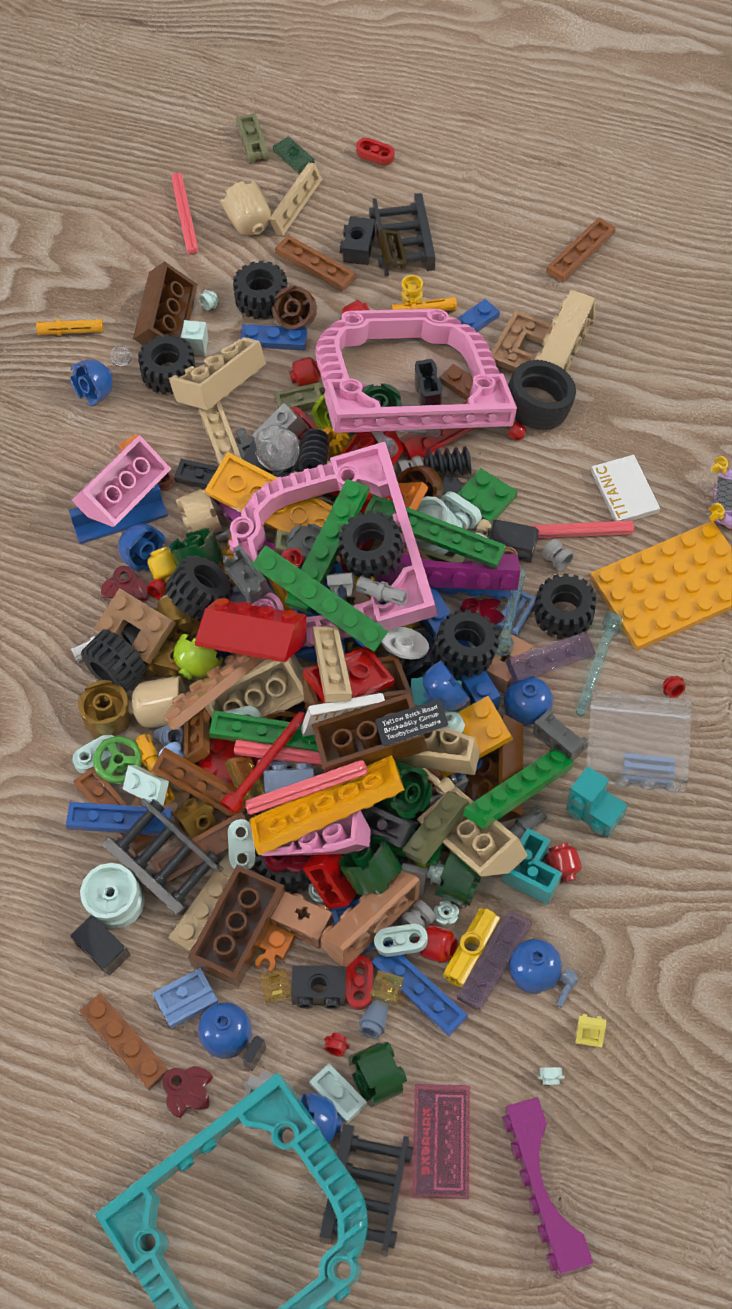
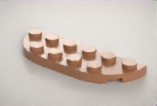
(206, 690)

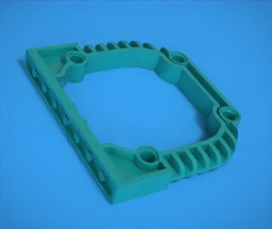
(271, 1108)

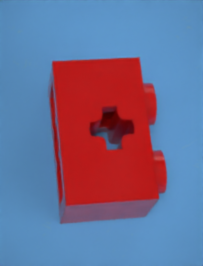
(329, 880)

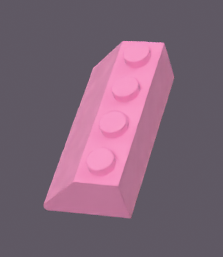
(122, 483)

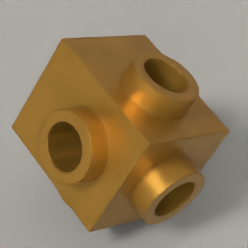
(195, 817)

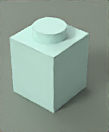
(196, 335)

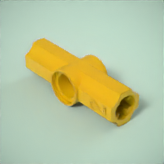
(464, 960)

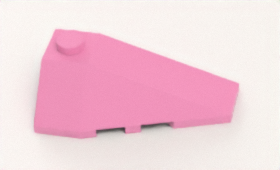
(335, 838)

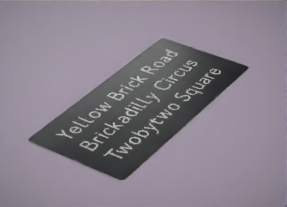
(411, 722)

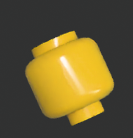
(161, 564)

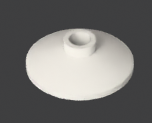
(405, 643)

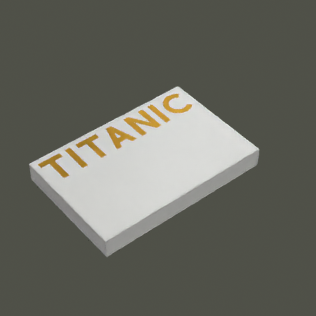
(625, 489)
(328, 710)

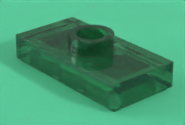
(293, 154)

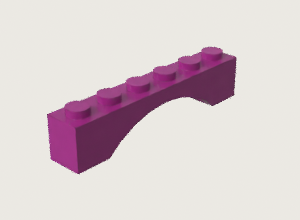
(464, 574)
(566, 1244)

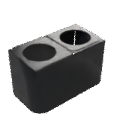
(515, 535)
(100, 945)

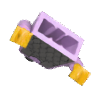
(722, 505)

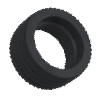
(547, 377)

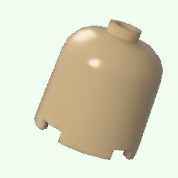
(246, 208)
(153, 699)

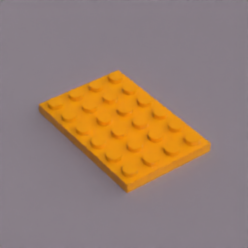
(669, 585)

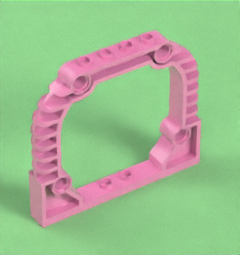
(354, 411)
(366, 466)

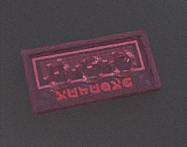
(441, 1141)

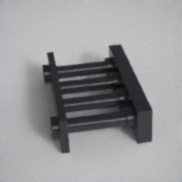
(419, 224)
(139, 864)
(350, 1143)

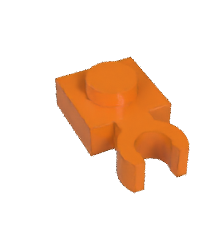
(275, 945)

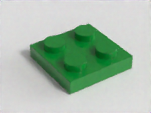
(488, 494)

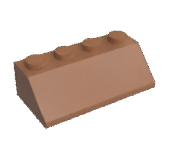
(373, 913)

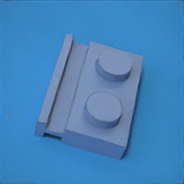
(185, 998)

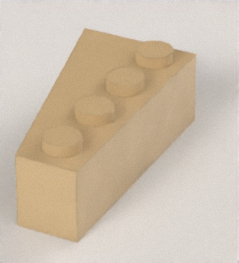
(568, 329)
(218, 374)
(447, 752)

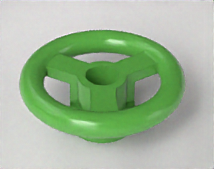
(113, 767)

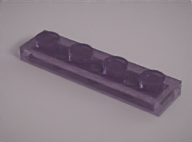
(550, 657)
(494, 960)

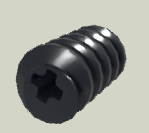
(313, 449)
(449, 461)

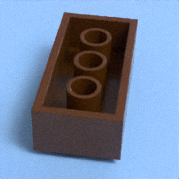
(357, 738)
(236, 926)

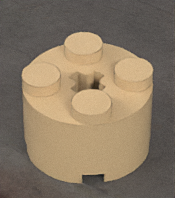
(198, 512)

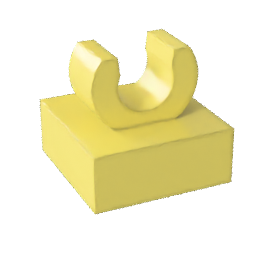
(590, 1031)

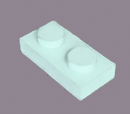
(145, 784)
(339, 1091)

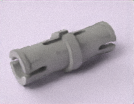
(382, 591)

